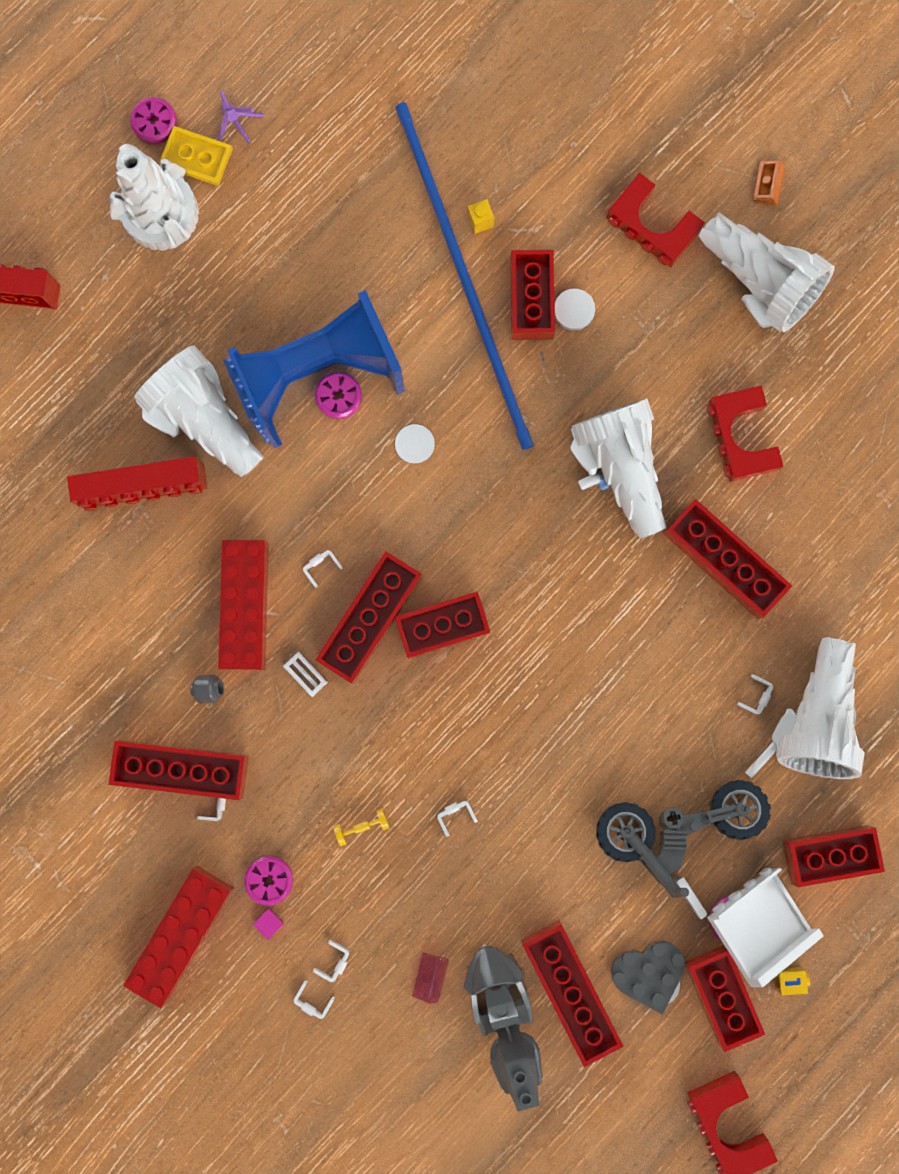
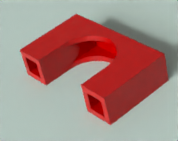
(665, 246)
(739, 462)
(709, 1103)

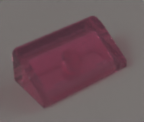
(430, 978)

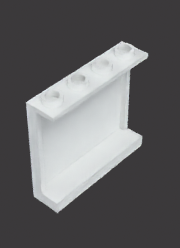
(763, 928)

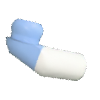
(595, 479)

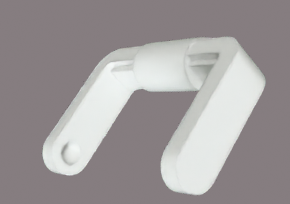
(315, 561)
(764, 699)
(219, 807)
(451, 809)
(340, 965)
(307, 1008)

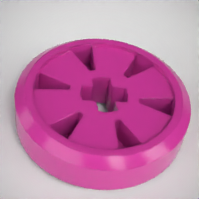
(143, 114)
(333, 384)
(262, 868)

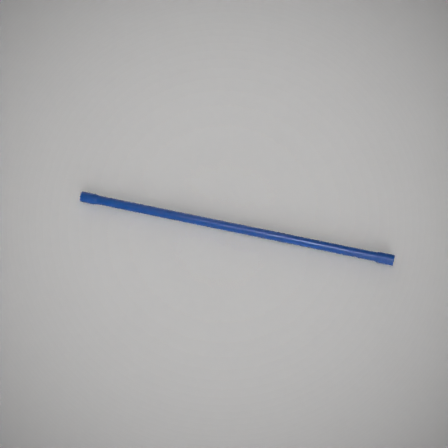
(407, 123)

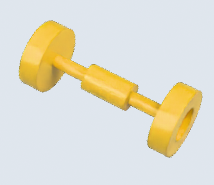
(340, 834)

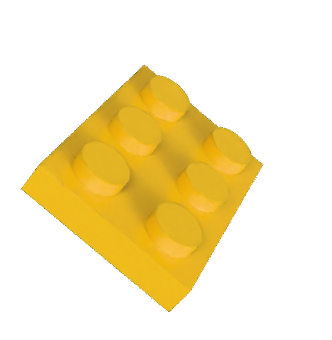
(198, 155)

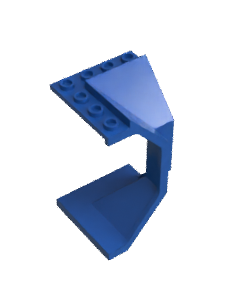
(349, 340)

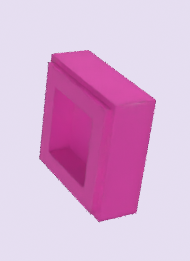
(268, 924)

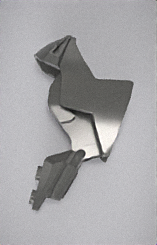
(515, 1054)

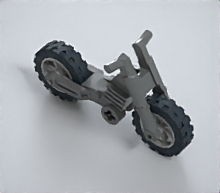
(674, 834)

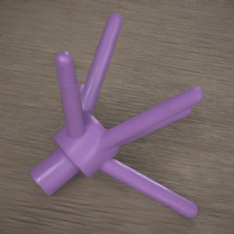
(232, 113)

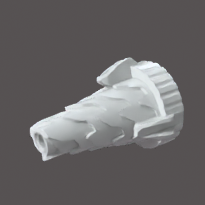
(153, 200)
(780, 277)
(191, 397)
(622, 448)
(823, 733)

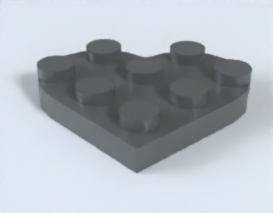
(649, 974)

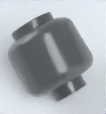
(207, 688)

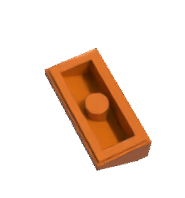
(769, 182)

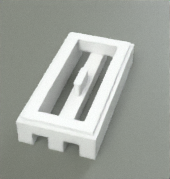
(293, 661)
(691, 898)

